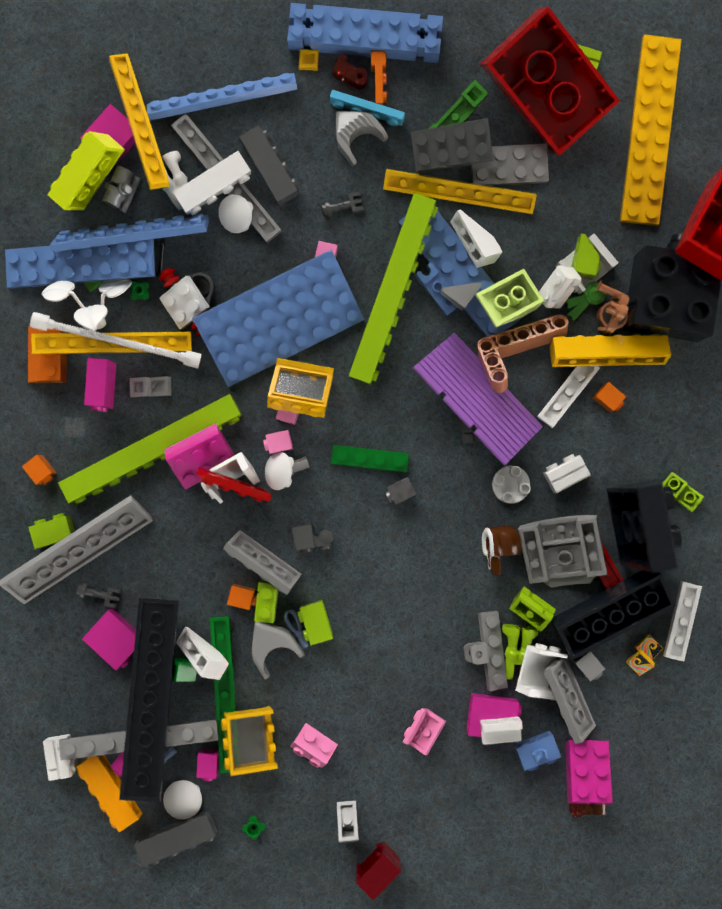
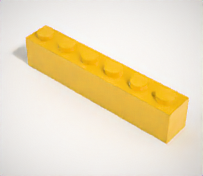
(609, 350)

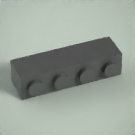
(269, 166)
(176, 838)

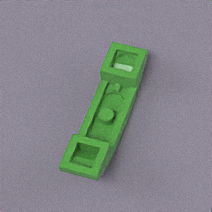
(465, 106)

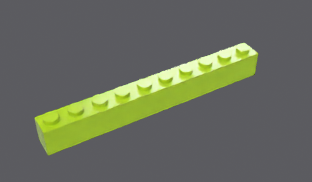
(392, 289)
(146, 451)

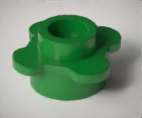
(144, 290)
(253, 833)

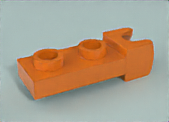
(378, 66)

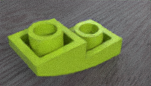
(683, 492)

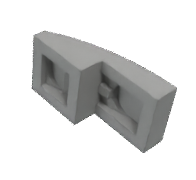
(150, 387)

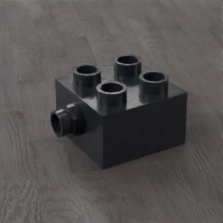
(671, 295)

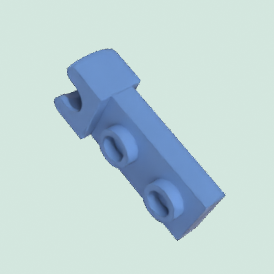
(433, 284)

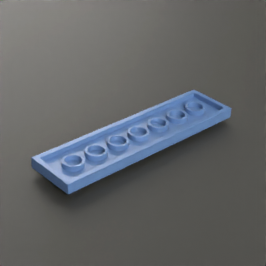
(128, 233)
(100, 263)
(456, 268)

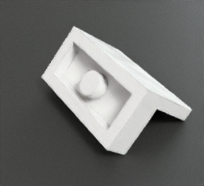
(501, 730)

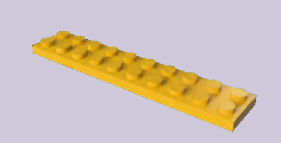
(650, 130)

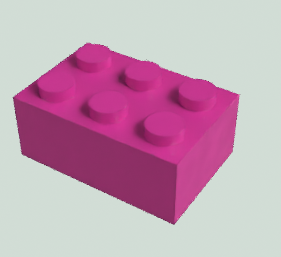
(201, 450)
(588, 772)

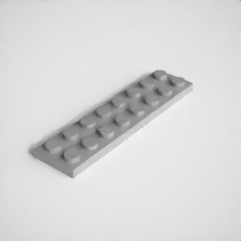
(76, 550)

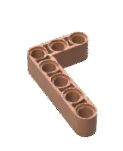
(517, 341)

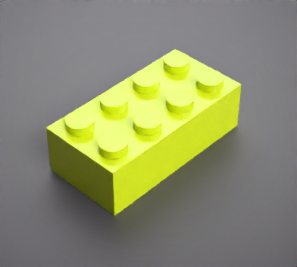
(85, 171)

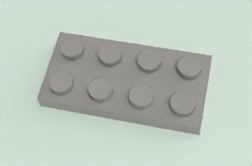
(513, 166)
(262, 562)
(569, 699)

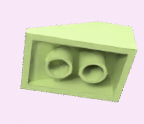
(510, 298)

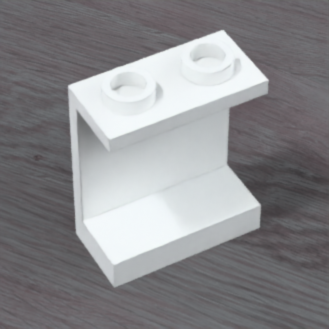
(606, 260)
(234, 468)
(532, 675)

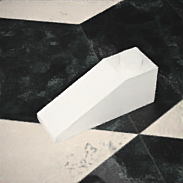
(476, 240)
(202, 655)

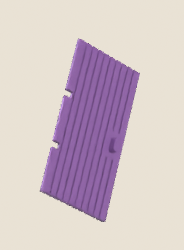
(498, 417)

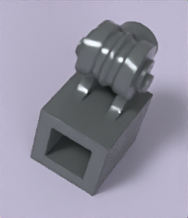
(306, 539)

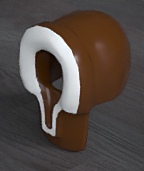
(500, 542)

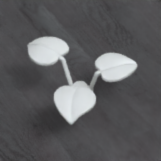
(92, 316)

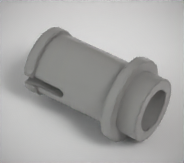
(300, 464)

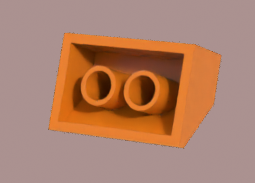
(46, 367)

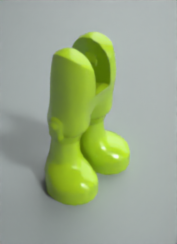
(512, 654)

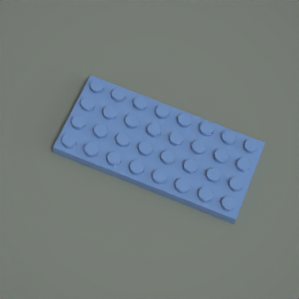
(278, 318)

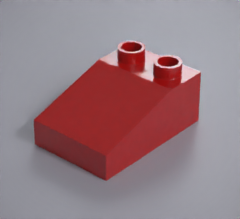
(550, 80)
(703, 233)

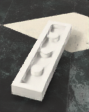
(567, 394)
(682, 621)

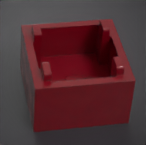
(378, 870)

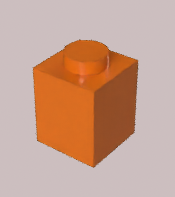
(609, 397)
(39, 470)
(242, 597)

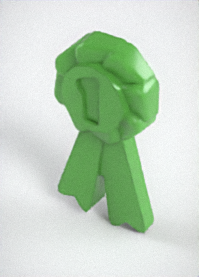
(589, 296)

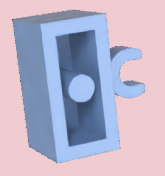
(537, 751)

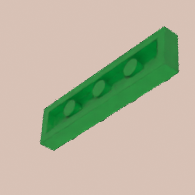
(369, 458)

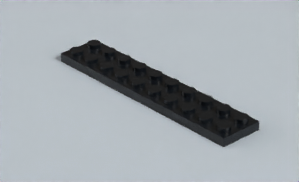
(149, 700)

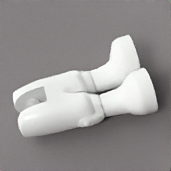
(179, 178)

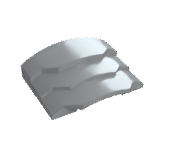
(563, 550)

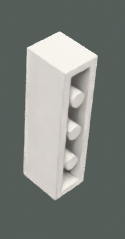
(212, 183)

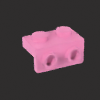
(424, 730)
(313, 746)

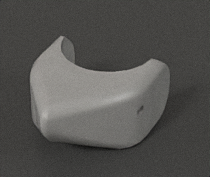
(353, 124)
(268, 637)

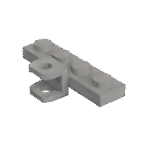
(489, 651)

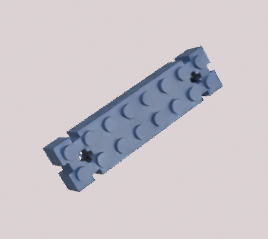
(364, 31)

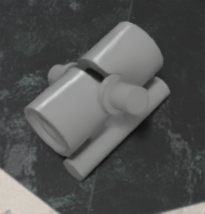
(120, 189)

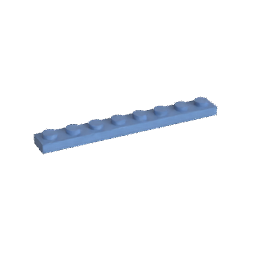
(222, 96)

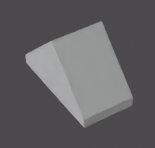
(460, 294)

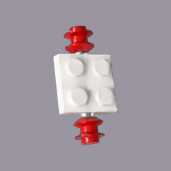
(183, 299)

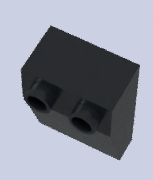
(643, 525)

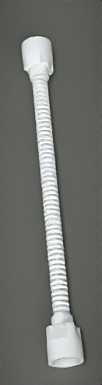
(43, 322)

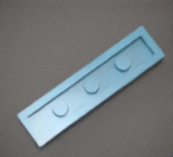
(342, 100)

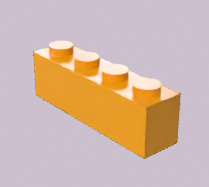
(106, 788)

